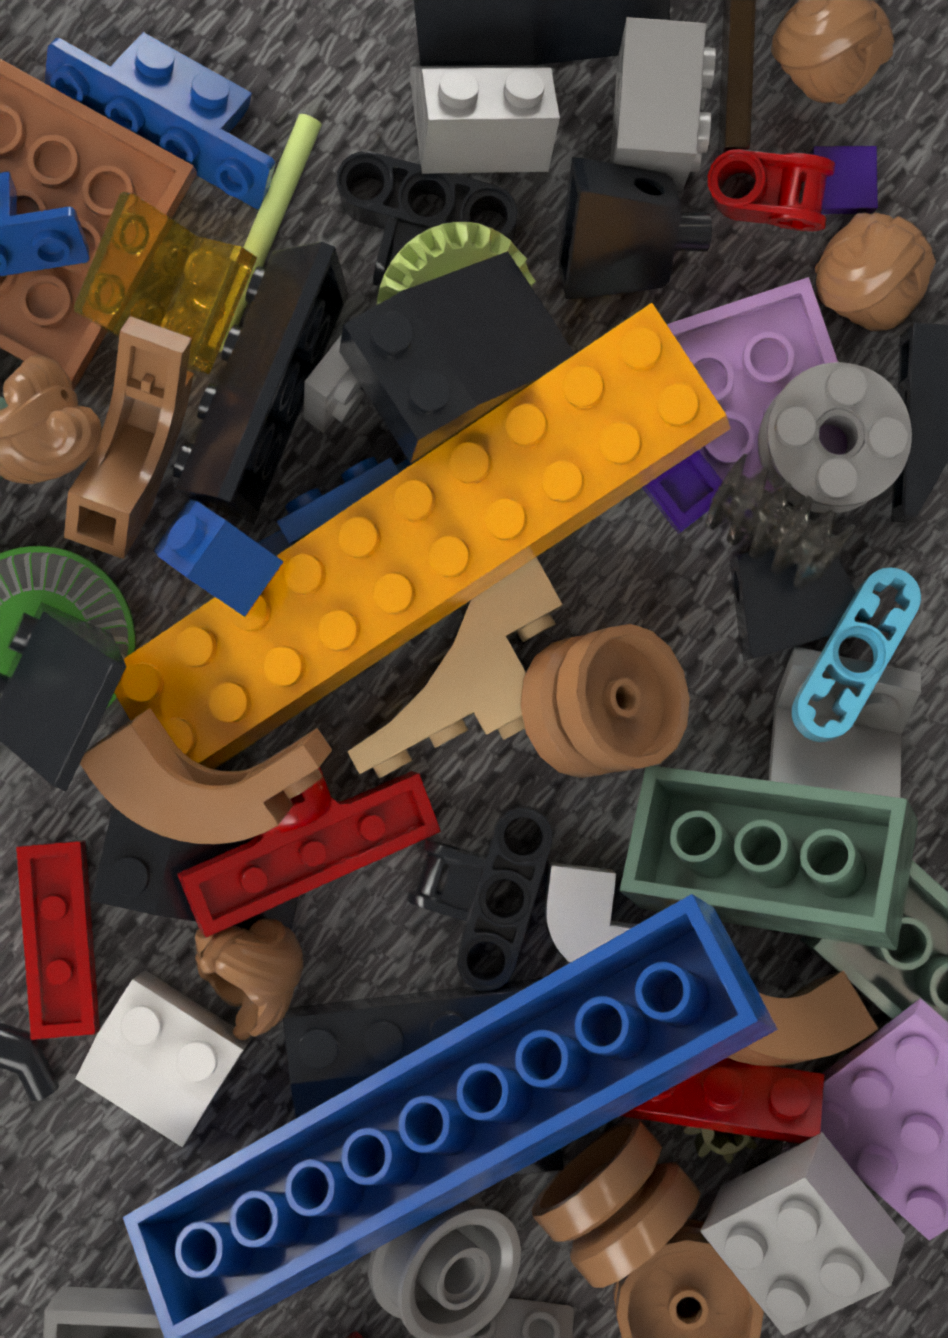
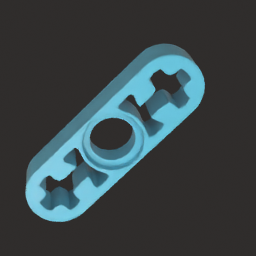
(894, 623)

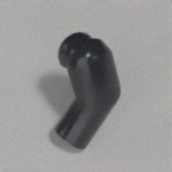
(28, 1060)

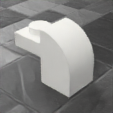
(580, 908)

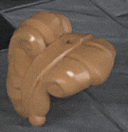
(833, 46)
(875, 270)
(43, 425)
(252, 971)

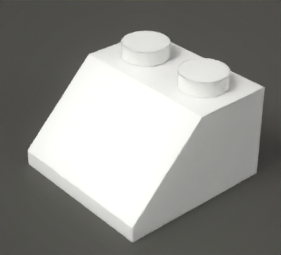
(161, 1057)

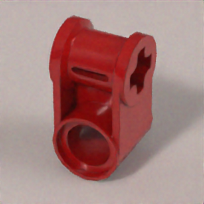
(776, 188)

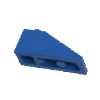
(217, 556)

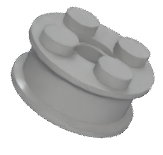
(866, 412)
(448, 1271)

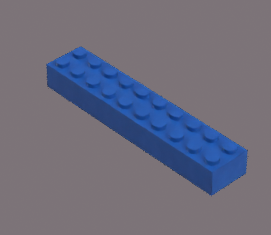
(448, 1121)

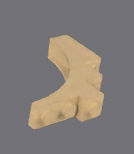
(475, 675)

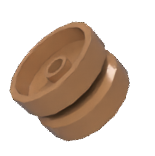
(605, 702)
(616, 1203)
(682, 1269)

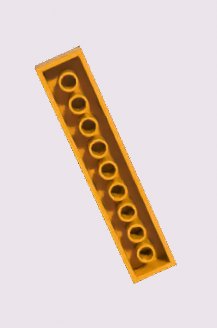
(428, 541)

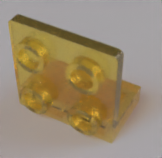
(164, 277)

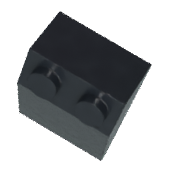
(451, 351)
(56, 690)
(142, 868)

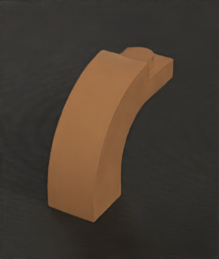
(136, 441)
(179, 799)
(811, 1024)

